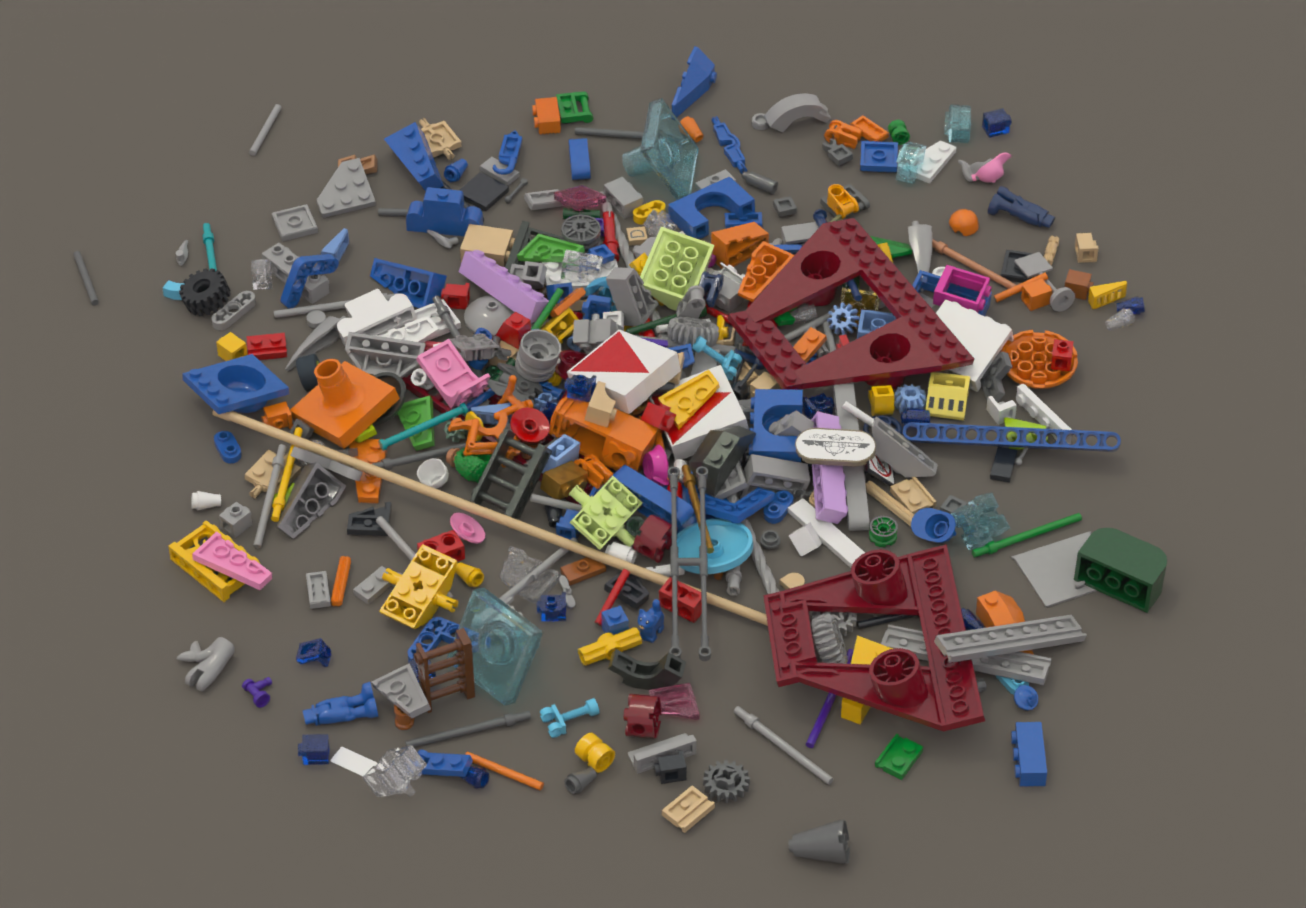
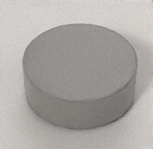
(759, 122)
(315, 318)

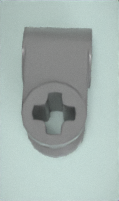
(692, 303)

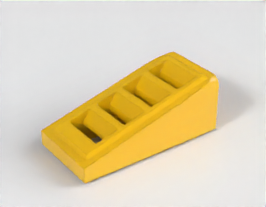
(1103, 294)

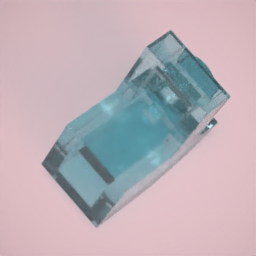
(909, 158)

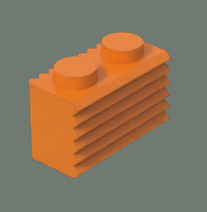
(547, 115)

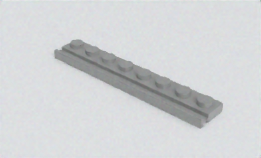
(1009, 638)
(1010, 665)

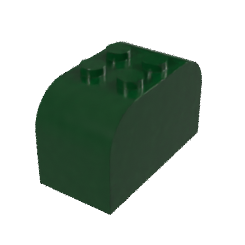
(1122, 567)

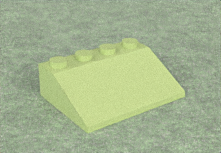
(675, 266)

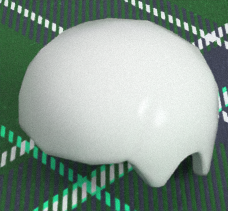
(433, 473)

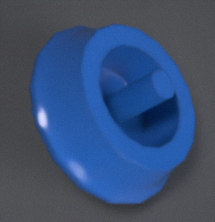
(1025, 697)

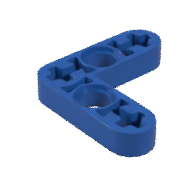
(300, 272)
(441, 633)

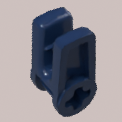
(713, 284)

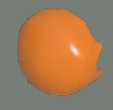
(964, 221)

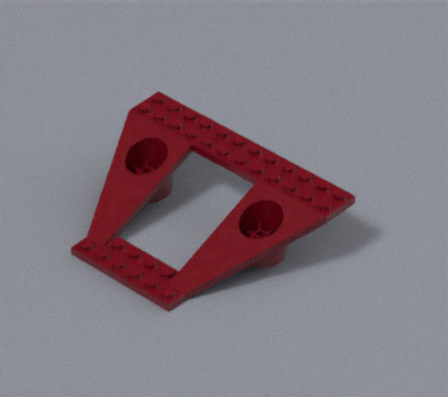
(833, 255)
(894, 682)

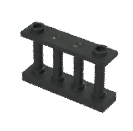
(528, 482)

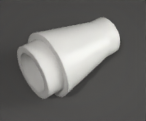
(205, 500)

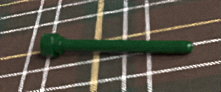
(651, 325)

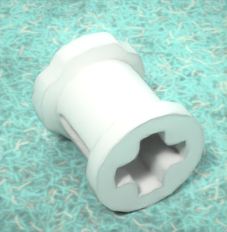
(421, 379)

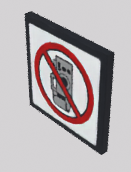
(880, 470)

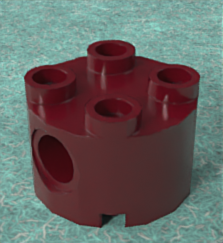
(654, 538)
(643, 716)

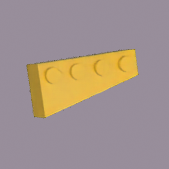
(864, 653)

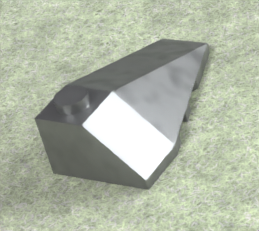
(310, 497)

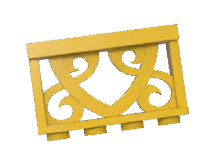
(182, 556)

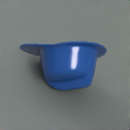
(933, 525)

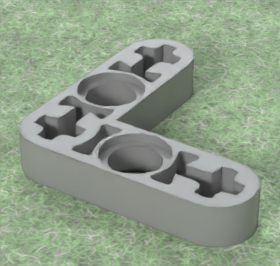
(335, 466)

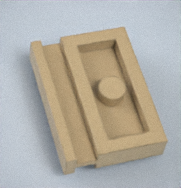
(912, 495)
(688, 809)

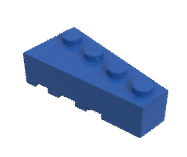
(414, 152)

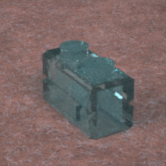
(958, 123)

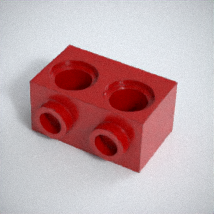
(447, 544)
(687, 597)

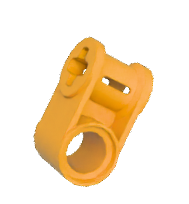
(841, 201)

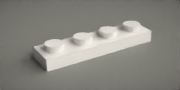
(1040, 410)

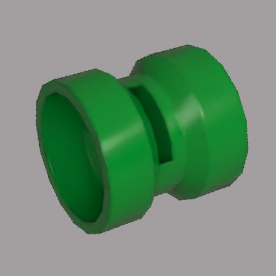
(898, 132)

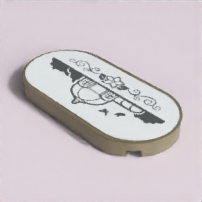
(835, 447)

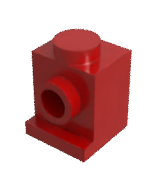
(456, 295)

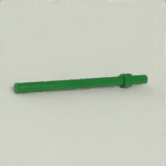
(992, 546)

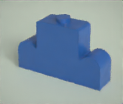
(442, 213)

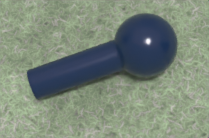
(750, 358)

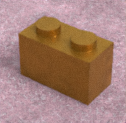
(562, 479)

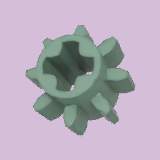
(455, 435)

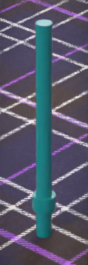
(208, 239)

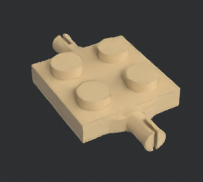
(440, 138)
(261, 473)

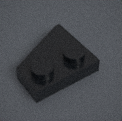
(632, 592)

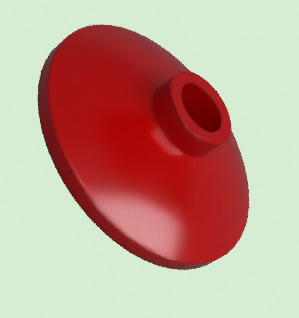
(534, 420)

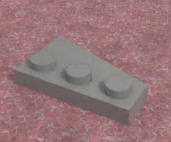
(403, 690)

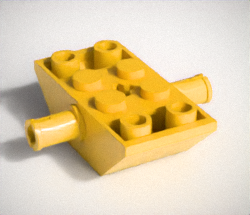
(420, 588)

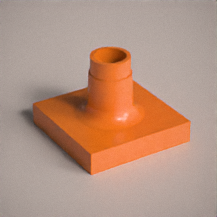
(343, 402)

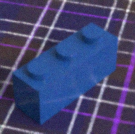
(1029, 754)

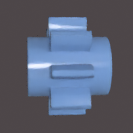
(542, 400)

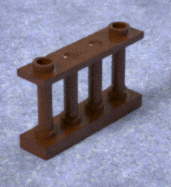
(464, 670)

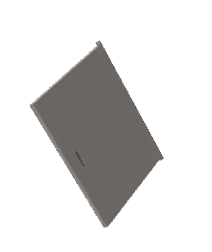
(1052, 570)

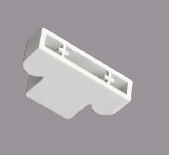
(375, 315)

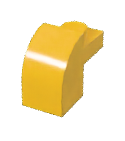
(881, 400)

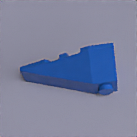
(694, 82)
(415, 283)

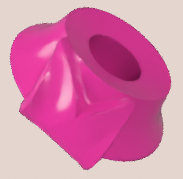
(656, 466)

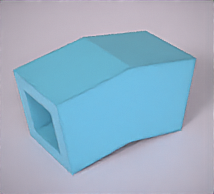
(171, 290)

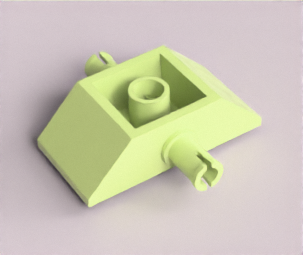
(605, 513)

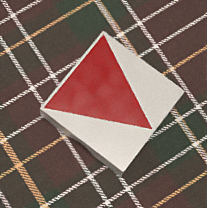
(629, 368)
(717, 412)

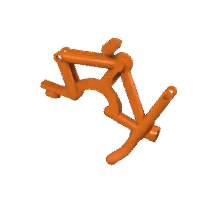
(475, 428)

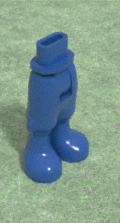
(341, 708)

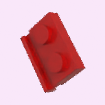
(267, 346)

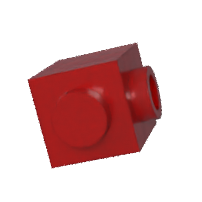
(1062, 355)
(659, 416)

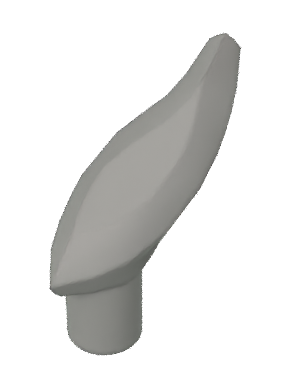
(448, 243)
(182, 253)

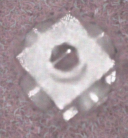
(656, 220)

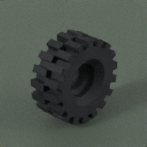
(214, 295)

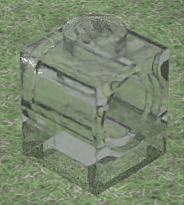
(261, 274)

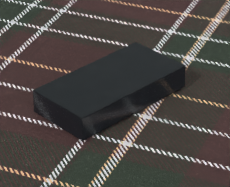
(1003, 464)

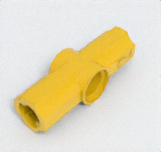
(608, 644)

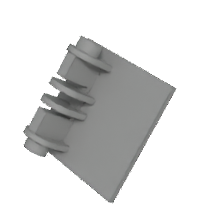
(475, 347)

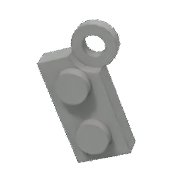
(372, 586)

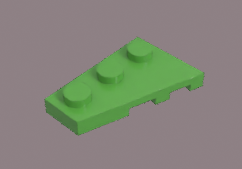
(547, 249)
(415, 413)

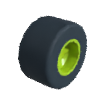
(305, 369)

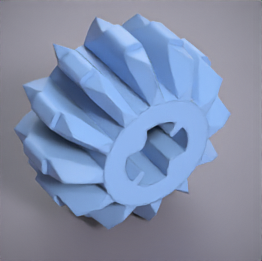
(843, 311)
(909, 397)

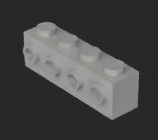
(281, 262)

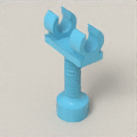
(730, 371)
(559, 727)

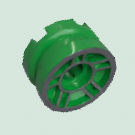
(883, 531)

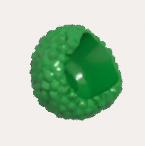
(471, 466)

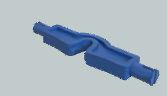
(733, 150)

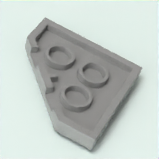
(346, 190)

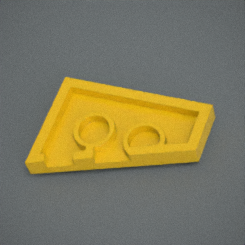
(690, 396)

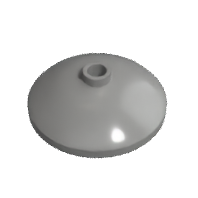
(486, 313)

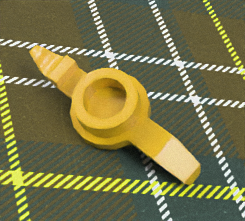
(723, 331)

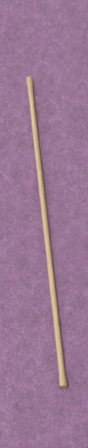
(480, 511)

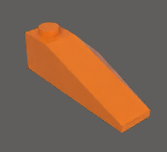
(763, 268)
(998, 610)

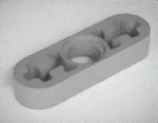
(223, 318)

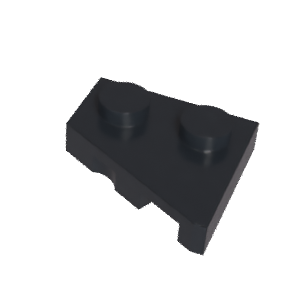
(365, 521)

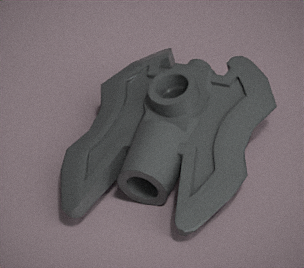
(523, 389)

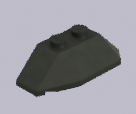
(720, 454)

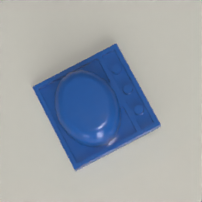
(236, 385)

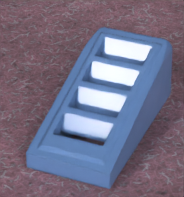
(337, 245)
(487, 413)

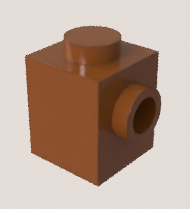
(1079, 283)

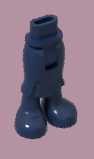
(1020, 208)

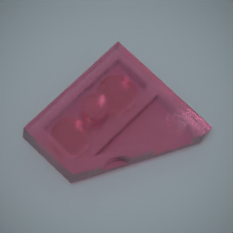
(678, 701)

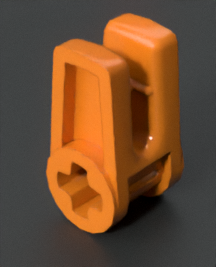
(843, 134)
(597, 472)

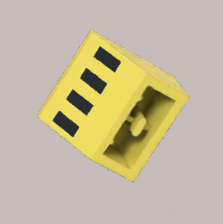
(948, 395)

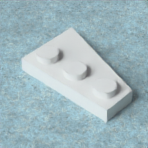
(934, 160)

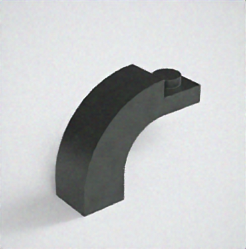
(647, 674)

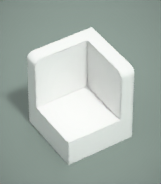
(1001, 410)
(805, 539)

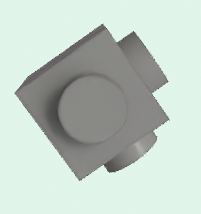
(235, 519)

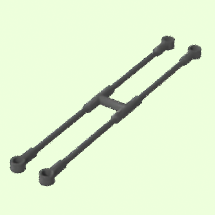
(702, 562)

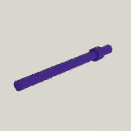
(824, 712)

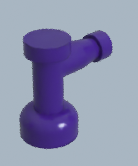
(260, 698)

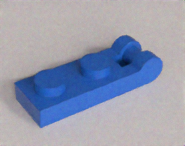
(445, 764)

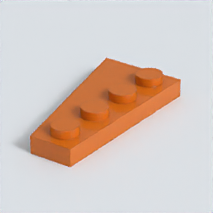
(369, 486)

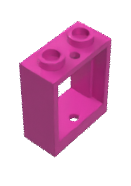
(964, 279)

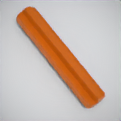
(340, 581)

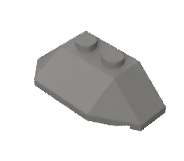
(383, 354)
(900, 452)

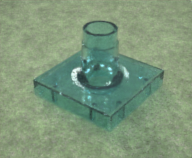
(665, 150)
(500, 645)

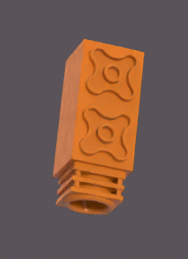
(617, 445)

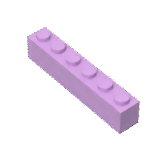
(502, 285)
(829, 480)

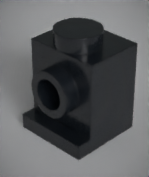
(671, 768)

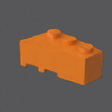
(737, 243)

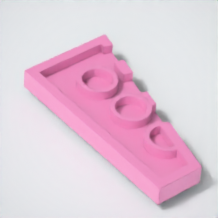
(226, 559)

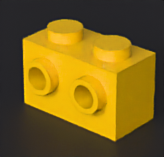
(561, 325)

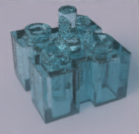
(980, 521)

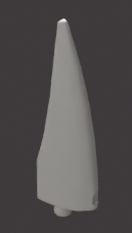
(921, 243)
(320, 338)

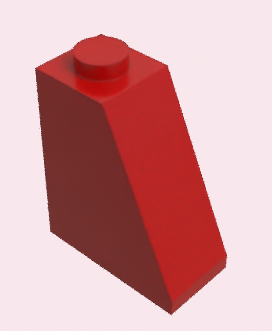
(514, 329)

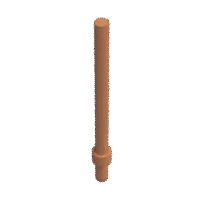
(942, 248)

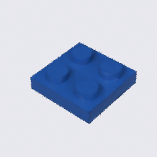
(879, 156)

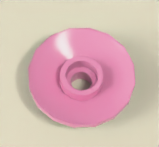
(467, 528)

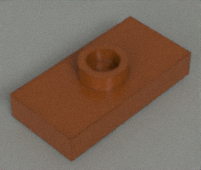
(582, 570)

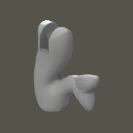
(212, 662)

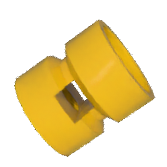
(595, 752)

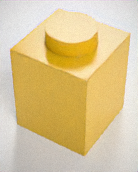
(231, 347)

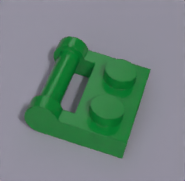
(568, 108)

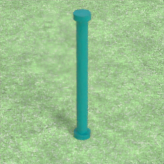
(462, 409)

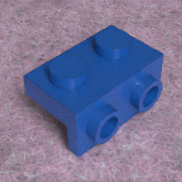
(596, 305)

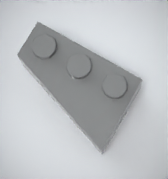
(630, 295)
(774, 475)

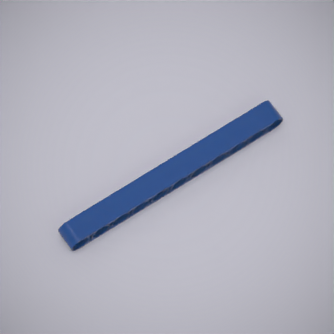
(1020, 442)

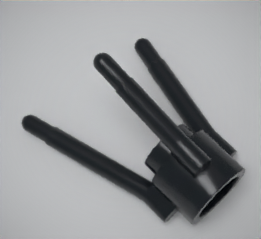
(740, 387)

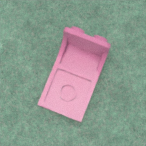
(451, 374)

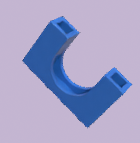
(723, 193)
(767, 406)

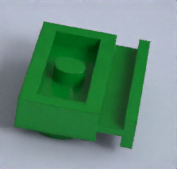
(899, 756)

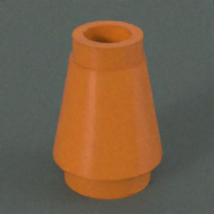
(692, 128)

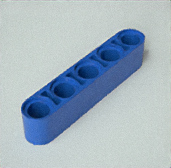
(653, 495)

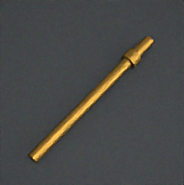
(689, 483)

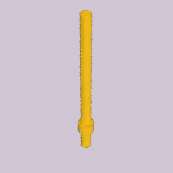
(279, 502)

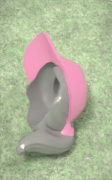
(985, 171)

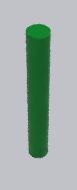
(548, 308)

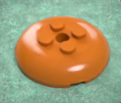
(1032, 358)

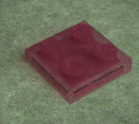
(579, 197)

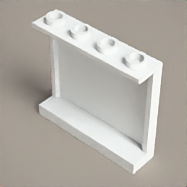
(978, 335)

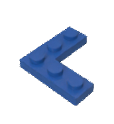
(739, 510)

